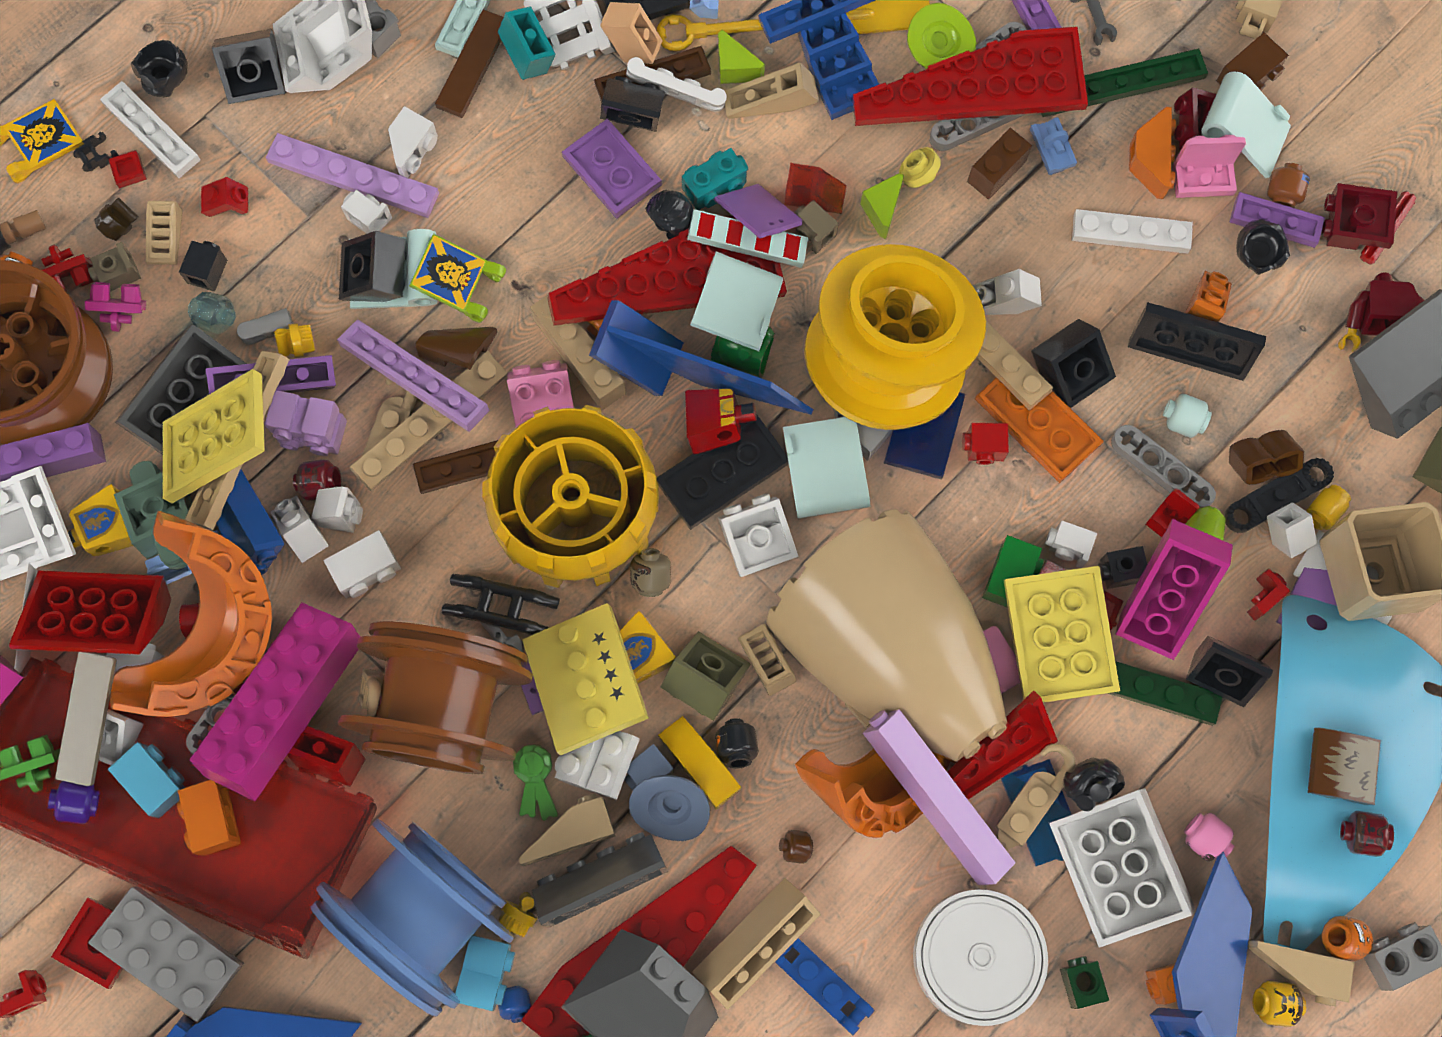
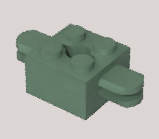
(140, 507)

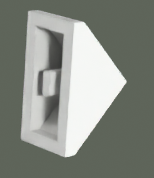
(118, 736)

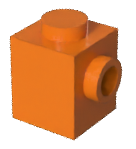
(1161, 985)

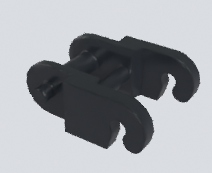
(89, 146)

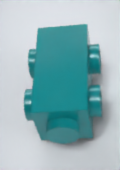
(717, 176)

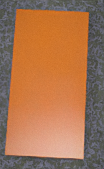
(1047, 431)

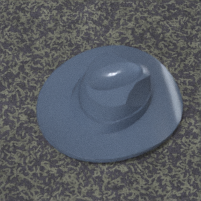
(670, 807)

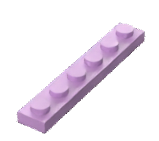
(352, 175)
(413, 375)

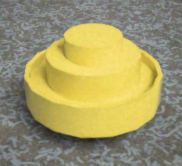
(920, 167)

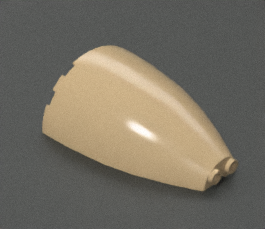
(894, 632)

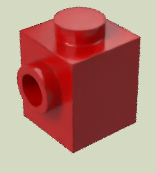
(986, 442)

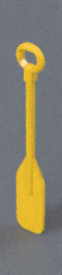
(869, 18)

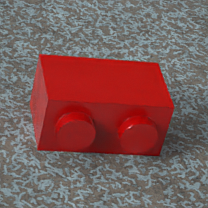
(327, 756)

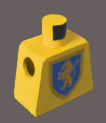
(99, 524)
(645, 648)

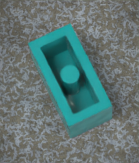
(526, 43)

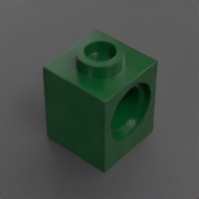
(1094, 994)

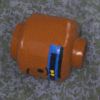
(1288, 185)

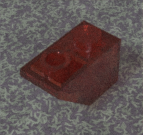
(813, 183)

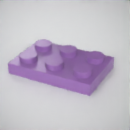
(611, 168)

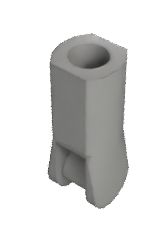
(264, 327)

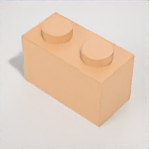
(631, 32)

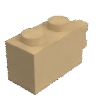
(1257, 16)

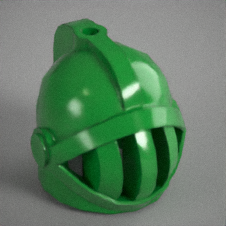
(741, 357)

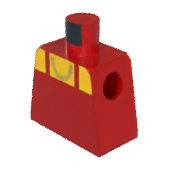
(715, 418)

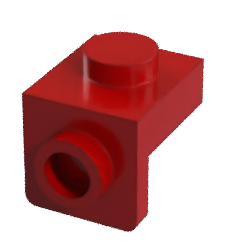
(224, 196)
(1176, 507)

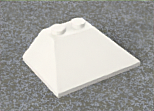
(322, 43)
(30, 524)

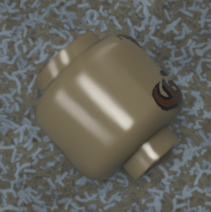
(650, 572)

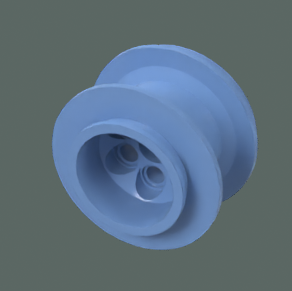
(412, 916)

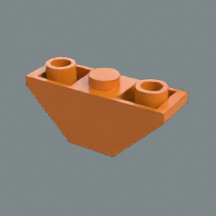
(1153, 153)
(1210, 297)

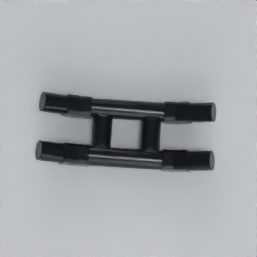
(487, 590)

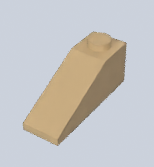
(773, 93)
(576, 828)
(1312, 973)

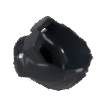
(160, 67)
(670, 212)
(1262, 246)
(1093, 782)

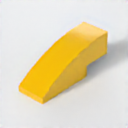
(700, 762)

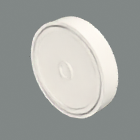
(980, 957)

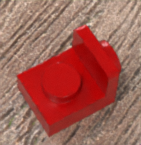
(1273, 592)
(19, 1000)

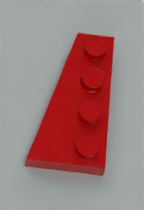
(1024, 738)

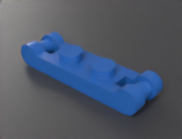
(825, 986)

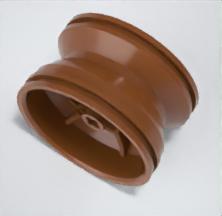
(80, 360)

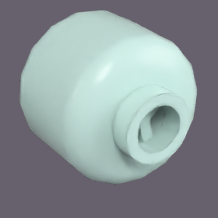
(1187, 415)

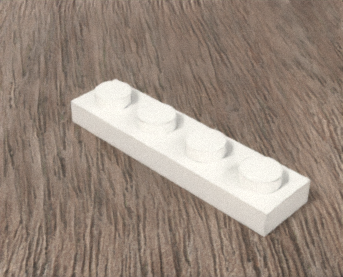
(150, 129)
(1132, 231)

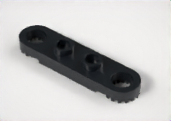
(1278, 494)

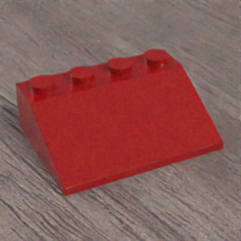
(92, 612)

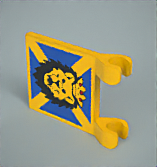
(40, 138)

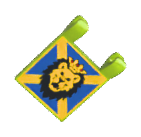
(452, 274)

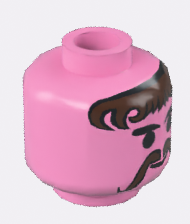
(1209, 836)

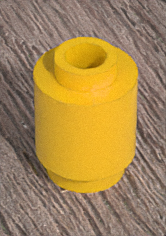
(1329, 507)

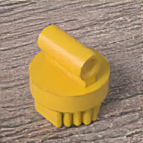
(294, 340)
(516, 917)

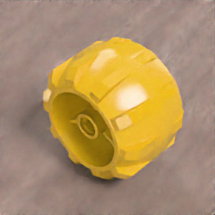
(555, 439)

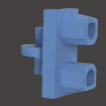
(1053, 146)

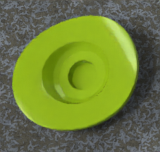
(939, 33)

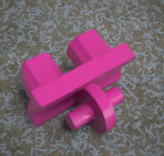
(129, 303)

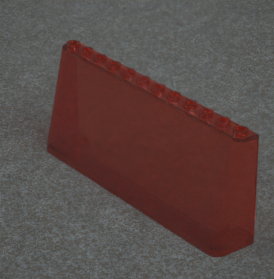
(263, 887)

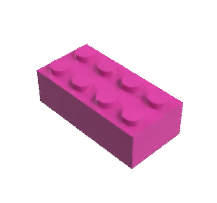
(1174, 589)

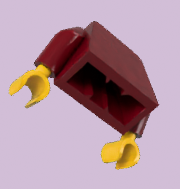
(1379, 307)

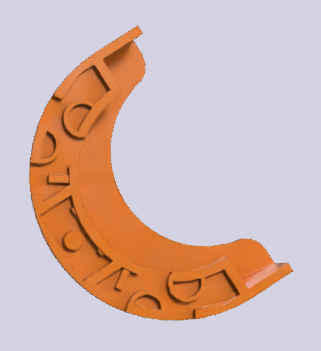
(225, 639)
(862, 792)

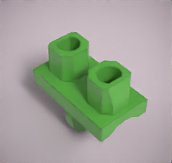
(42, 754)

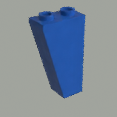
(249, 525)

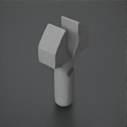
(498, 635)

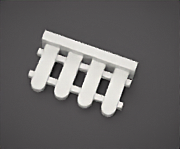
(568, 20)

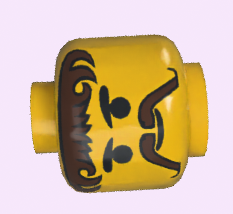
(1279, 1003)

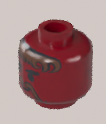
(315, 476)
(1367, 833)

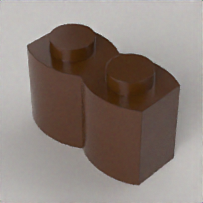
(1266, 457)

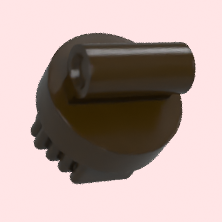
(115, 220)

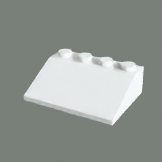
(1122, 868)

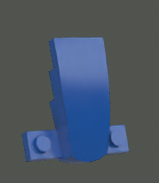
(828, 45)

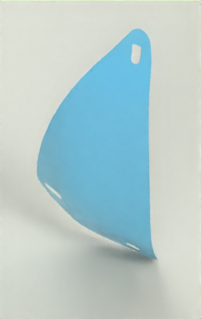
(1362, 683)

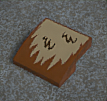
(1344, 766)

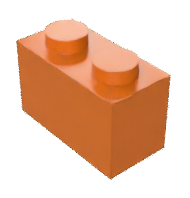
(208, 818)

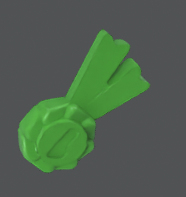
(532, 767)

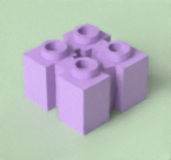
(306, 423)

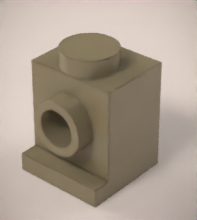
(816, 225)
(114, 267)

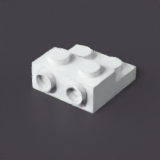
(757, 534)
(599, 765)

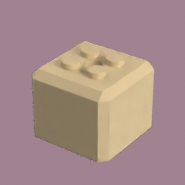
(1400, 545)

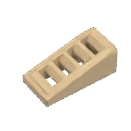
(163, 214)
(779, 681)

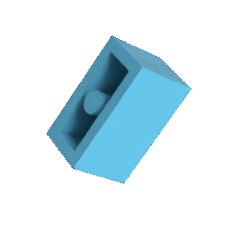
(148, 779)

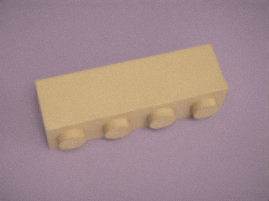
(574, 347)
(756, 943)

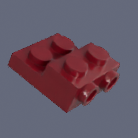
(1192, 111)
(1360, 217)

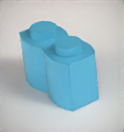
(483, 973)

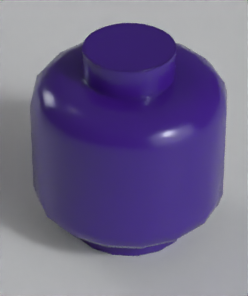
(73, 802)

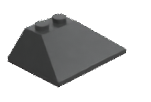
(640, 993)

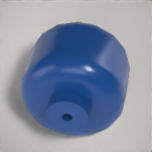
(515, 1004)

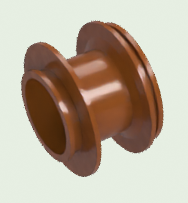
(436, 696)

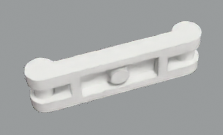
(686, 90)

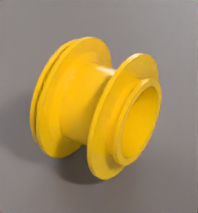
(893, 336)

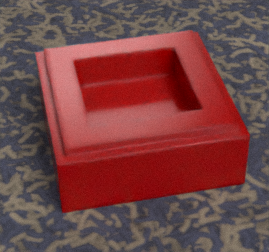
(127, 169)

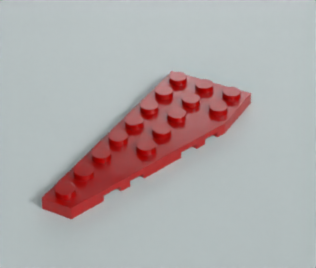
(1008, 77)
(649, 281)
(673, 921)

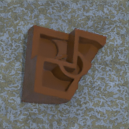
(455, 345)

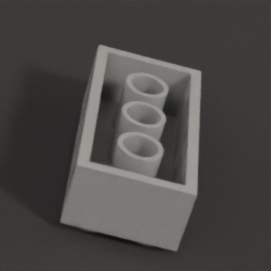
(166, 953)

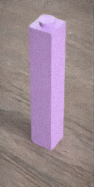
(938, 797)

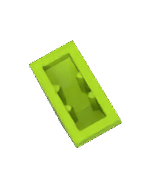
(736, 62)
(880, 203)

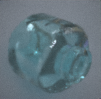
(212, 312)

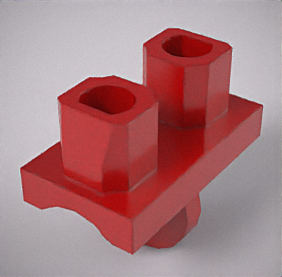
(76, 266)

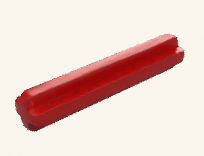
(1404, 205)

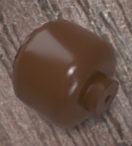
(796, 847)

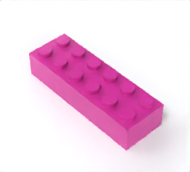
(277, 701)

